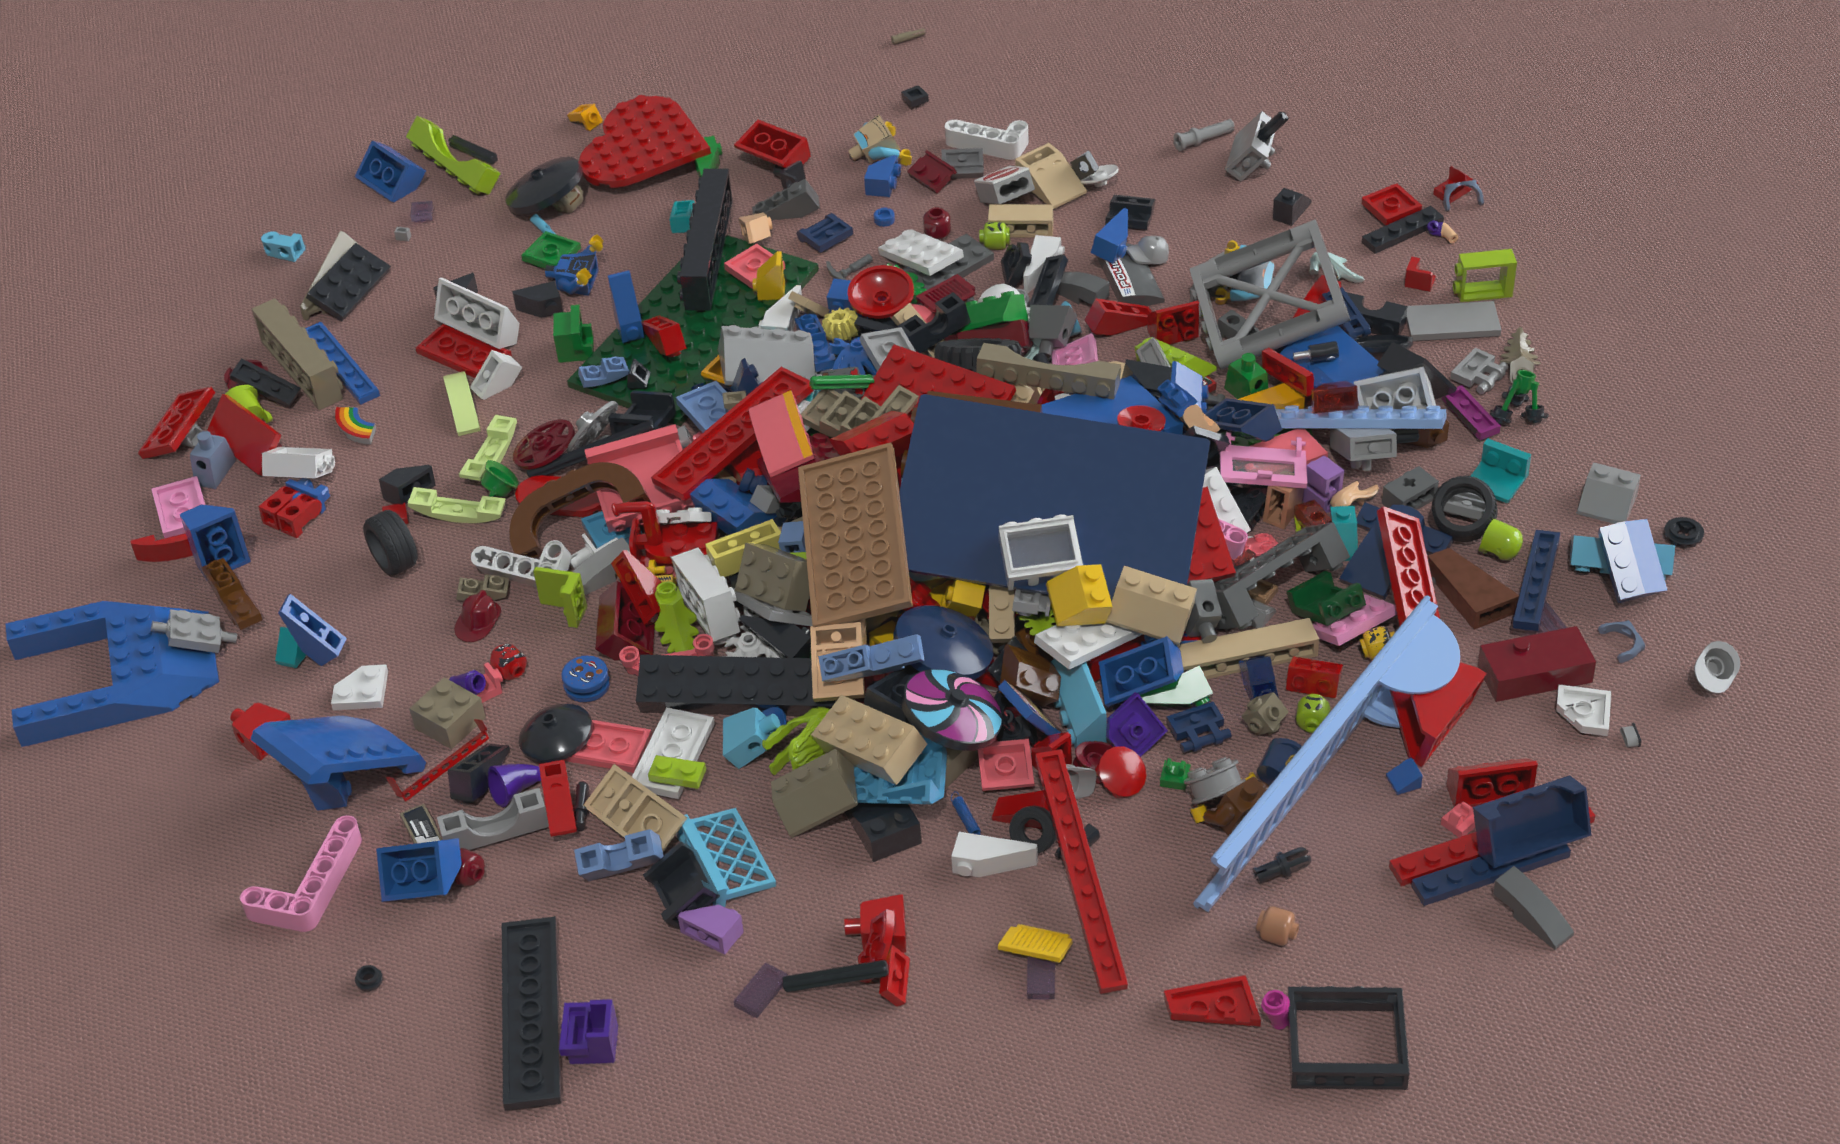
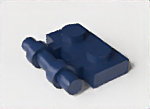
(1196, 721)

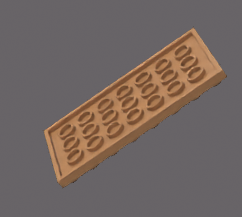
(854, 537)

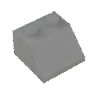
(1609, 494)

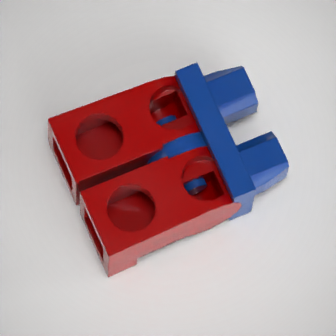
(294, 506)

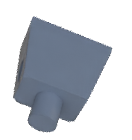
(211, 459)

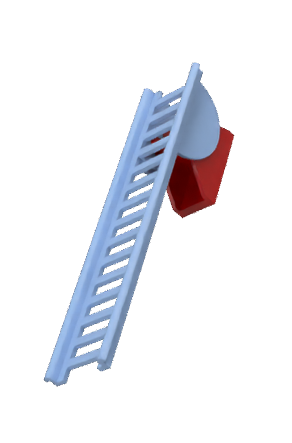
(1408, 685)

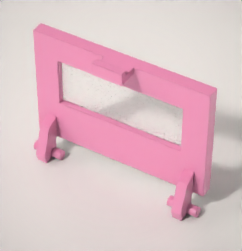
(1264, 465)

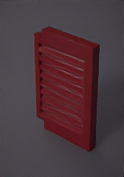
(954, 284)

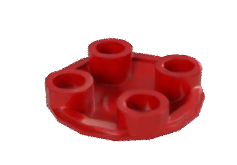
(1121, 771)

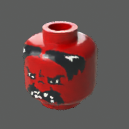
(508, 661)

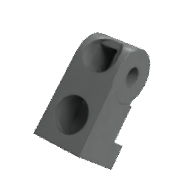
(1235, 322)

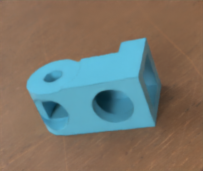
(283, 246)

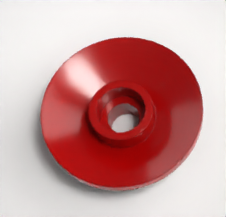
(1142, 417)

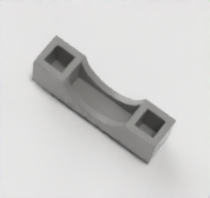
(522, 816)

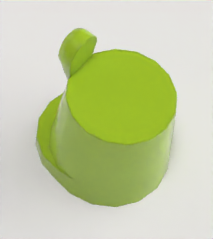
(247, 397)

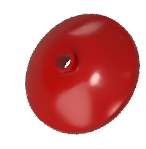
(880, 291)

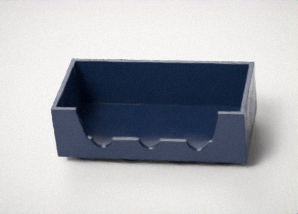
(1532, 821)

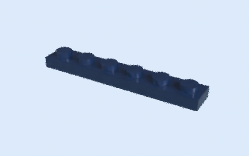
(1536, 580)
(1477, 874)

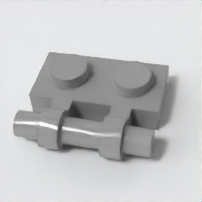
(1473, 367)

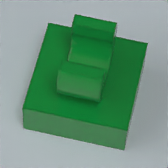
(1174, 774)

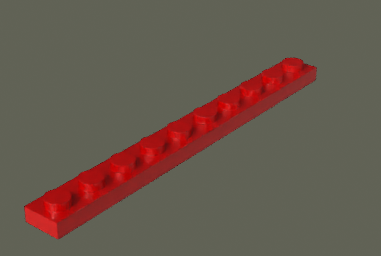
(1081, 872)

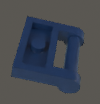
(825, 233)

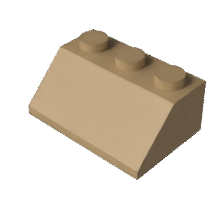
(1151, 605)

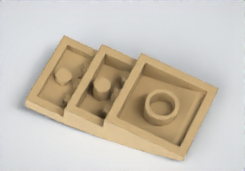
(633, 808)

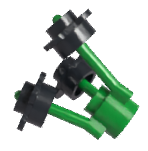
(1516, 396)

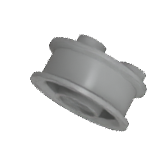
(1213, 781)

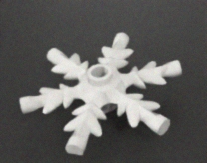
(747, 644)

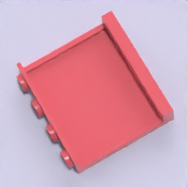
(643, 456)

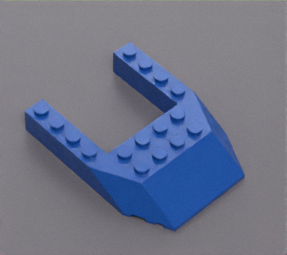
(144, 670)

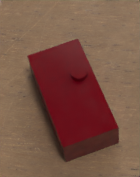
(1536, 663)

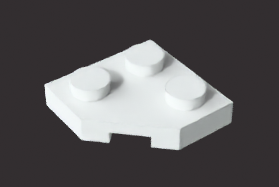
(692, 515)
(361, 689)
(1585, 708)

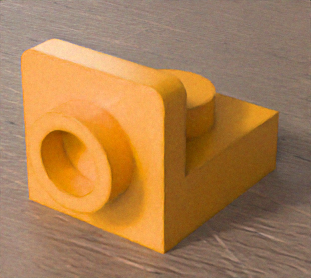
(587, 114)

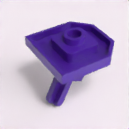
(1134, 726)

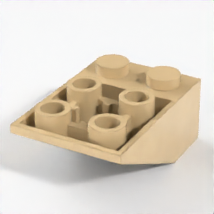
(1051, 175)

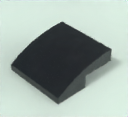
(1139, 210)

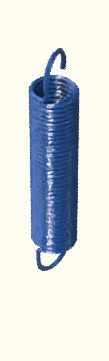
(965, 815)

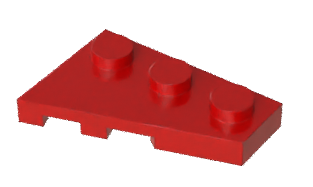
(1214, 1002)

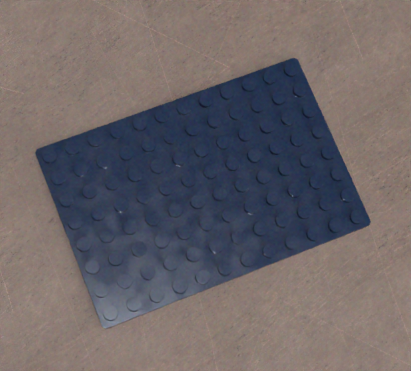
(993, 465)

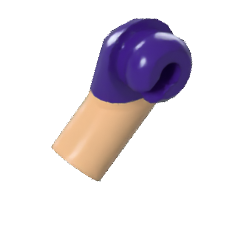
(1442, 230)

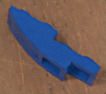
(822, 358)

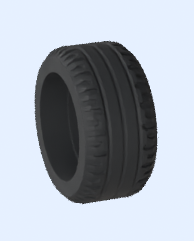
(1459, 485)
(390, 542)

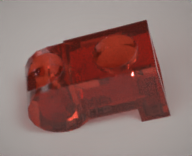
(1310, 514)

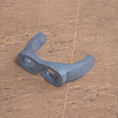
(1472, 184)
(1627, 629)

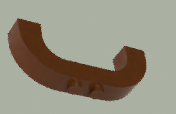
(564, 491)

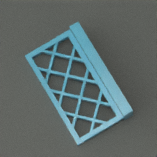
(692, 837)

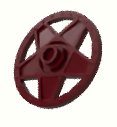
(543, 445)

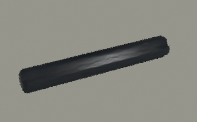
(835, 976)

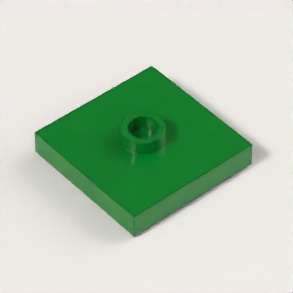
(549, 249)

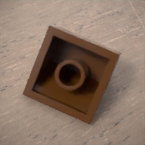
(1031, 675)

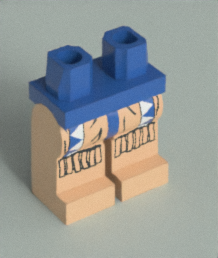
(1184, 407)

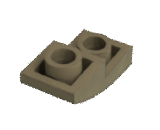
(494, 586)

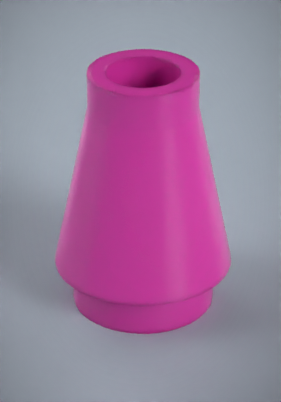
(1276, 1007)

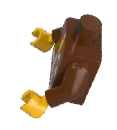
(1233, 805)

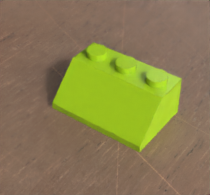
(1174, 354)

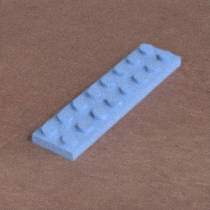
(1383, 418)

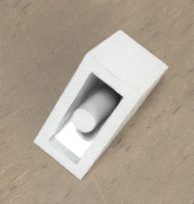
(495, 375)

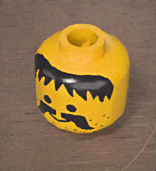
(1374, 641)

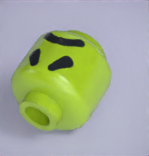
(995, 235)
(1311, 712)

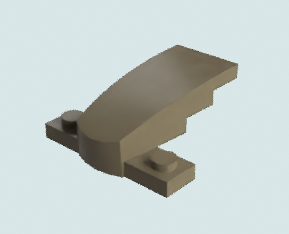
(837, 413)

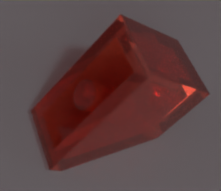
(1334, 397)

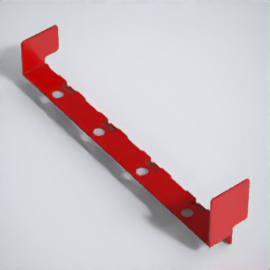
(396, 789)

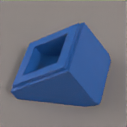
(1405, 777)

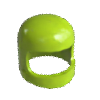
(1501, 540)

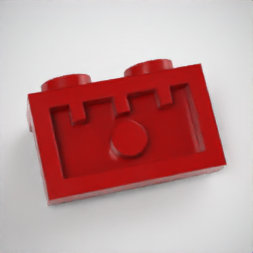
(1313, 677)

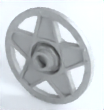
(591, 425)

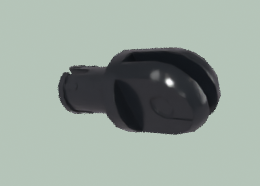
(1283, 864)

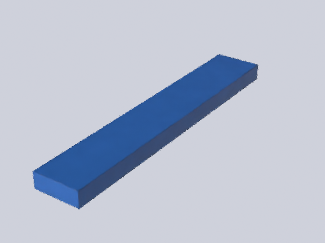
(348, 371)

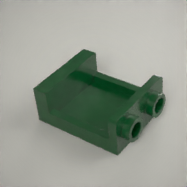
(1324, 601)

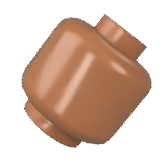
(1277, 926)

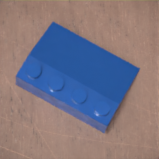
(1353, 360)

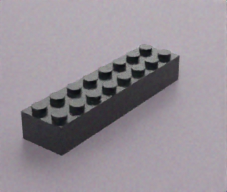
(705, 240)
(725, 684)

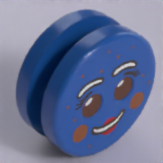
(585, 678)

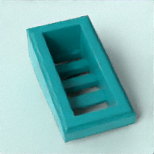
(680, 216)

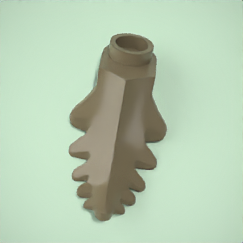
(1519, 355)

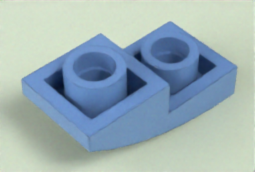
(609, 371)

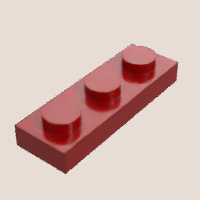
(1287, 371)

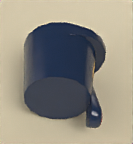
(1276, 758)

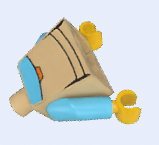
(877, 142)

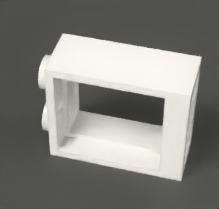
(297, 462)

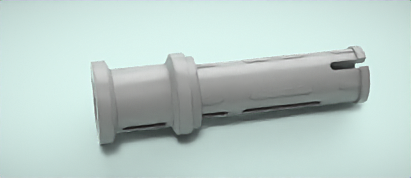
(1196, 136)

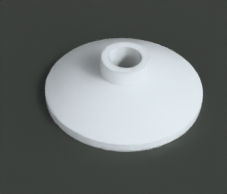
(1101, 175)

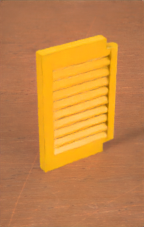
(1036, 942)

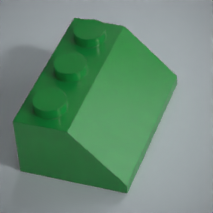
(995, 311)

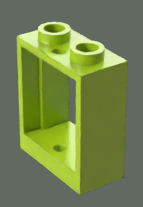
(1487, 289)

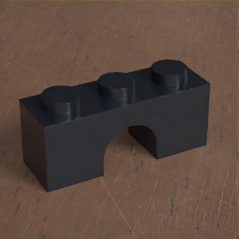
(949, 318)
(1386, 320)

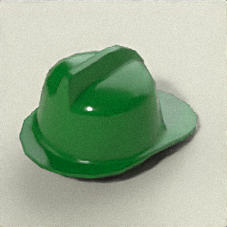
(498, 479)

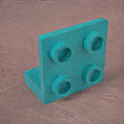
(1502, 469)

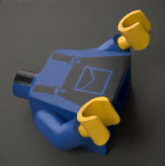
(577, 271)

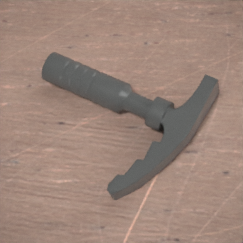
(842, 274)

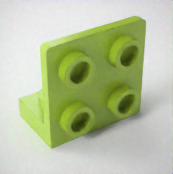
(562, 590)

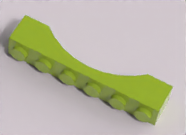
(430, 138)

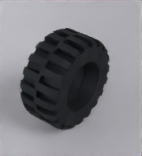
(965, 351)

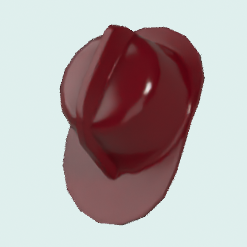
(477, 617)

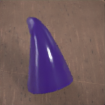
(511, 779)

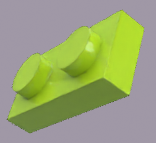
(677, 772)

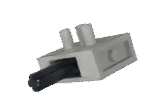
(1254, 145)
(1364, 444)

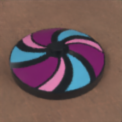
(951, 709)

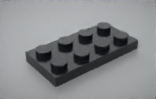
(348, 282)

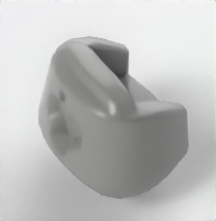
(191, 438)

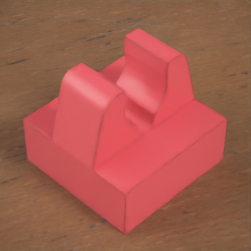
(1459, 820)

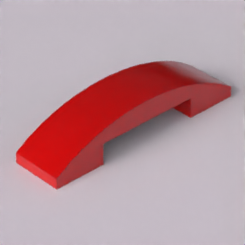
(166, 549)

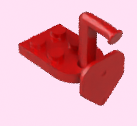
(664, 540)

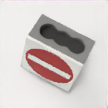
(1004, 185)

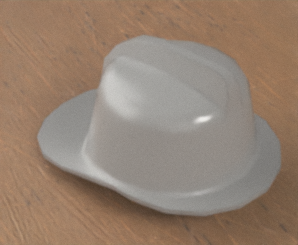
(1717, 667)

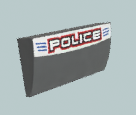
(1132, 281)

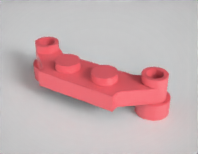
(630, 655)

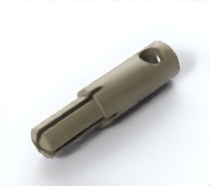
(902, 37)

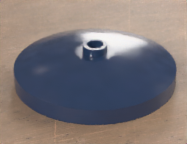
(948, 640)

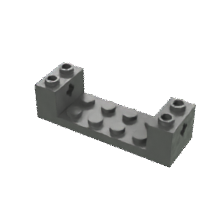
(1317, 548)

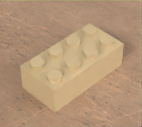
(870, 739)

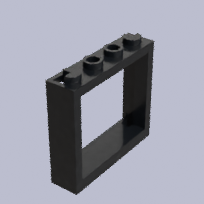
(1348, 1075)

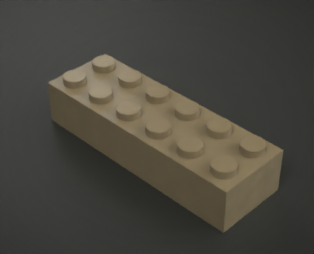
(298, 354)

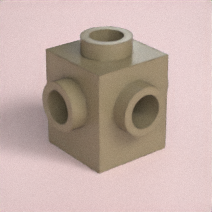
(1265, 714)

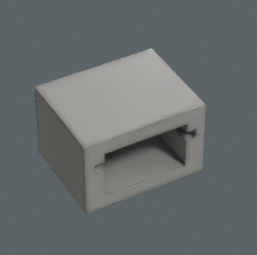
(402, 233)

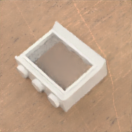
(1038, 548)

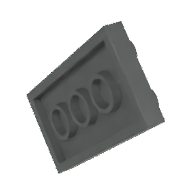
(974, 258)

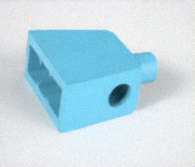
(744, 735)

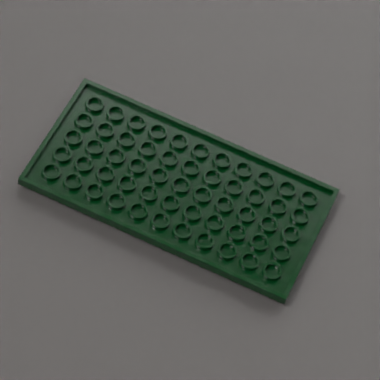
(732, 305)

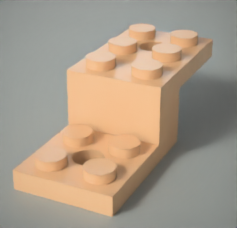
(833, 639)

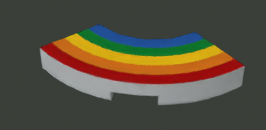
(353, 426)

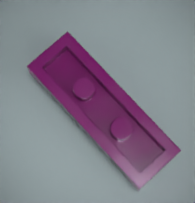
(1471, 413)

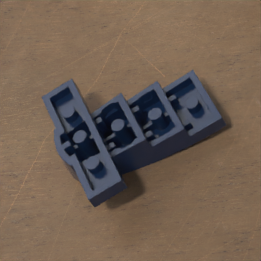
(1369, 561)

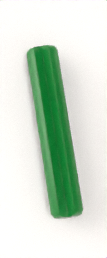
(840, 382)

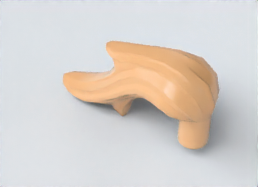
(1352, 493)

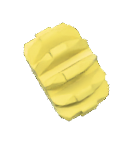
(840, 324)

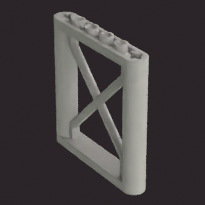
(1218, 271)

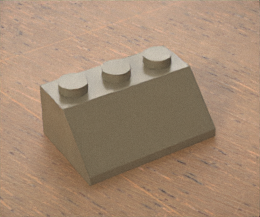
(815, 792)

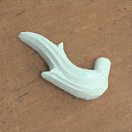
(1339, 269)

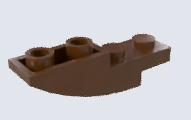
(231, 594)

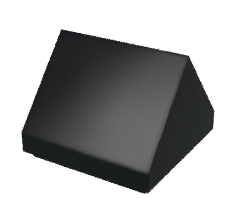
(637, 375)

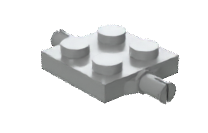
(194, 631)

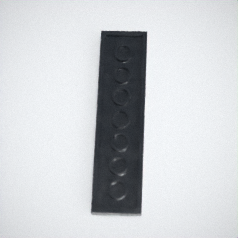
(530, 1014)

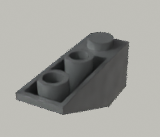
(790, 203)

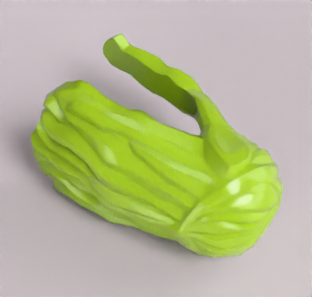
(803, 747)

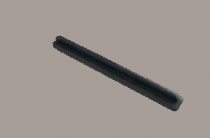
(578, 455)

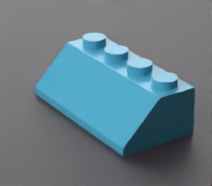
(1588, 553)
(1080, 705)

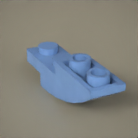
(871, 660)

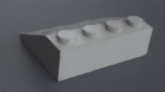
(765, 350)

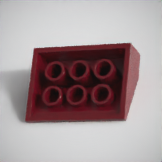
(787, 484)

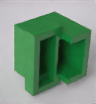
(571, 337)

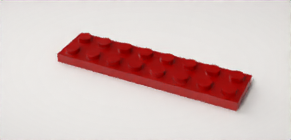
(725, 438)

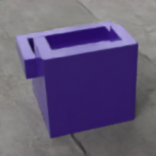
(589, 1032)

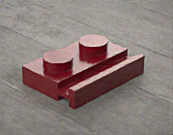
(931, 172)

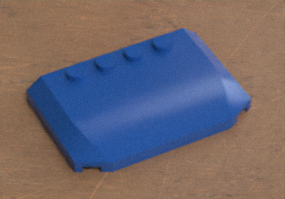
(333, 745)

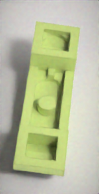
(461, 403)
(494, 448)
(455, 510)

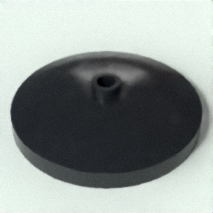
(544, 185)

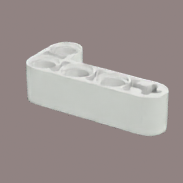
(995, 142)
(519, 563)

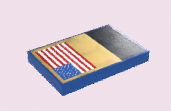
(1029, 709)

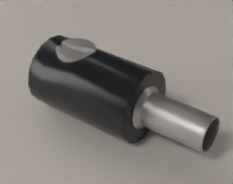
(1319, 352)

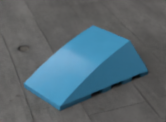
(920, 785)

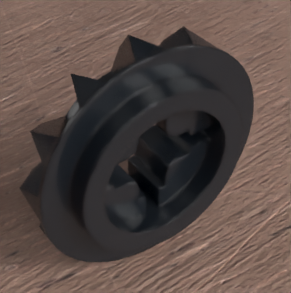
(1684, 525)

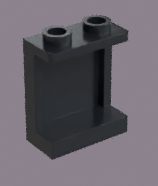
(645, 407)
(681, 882)

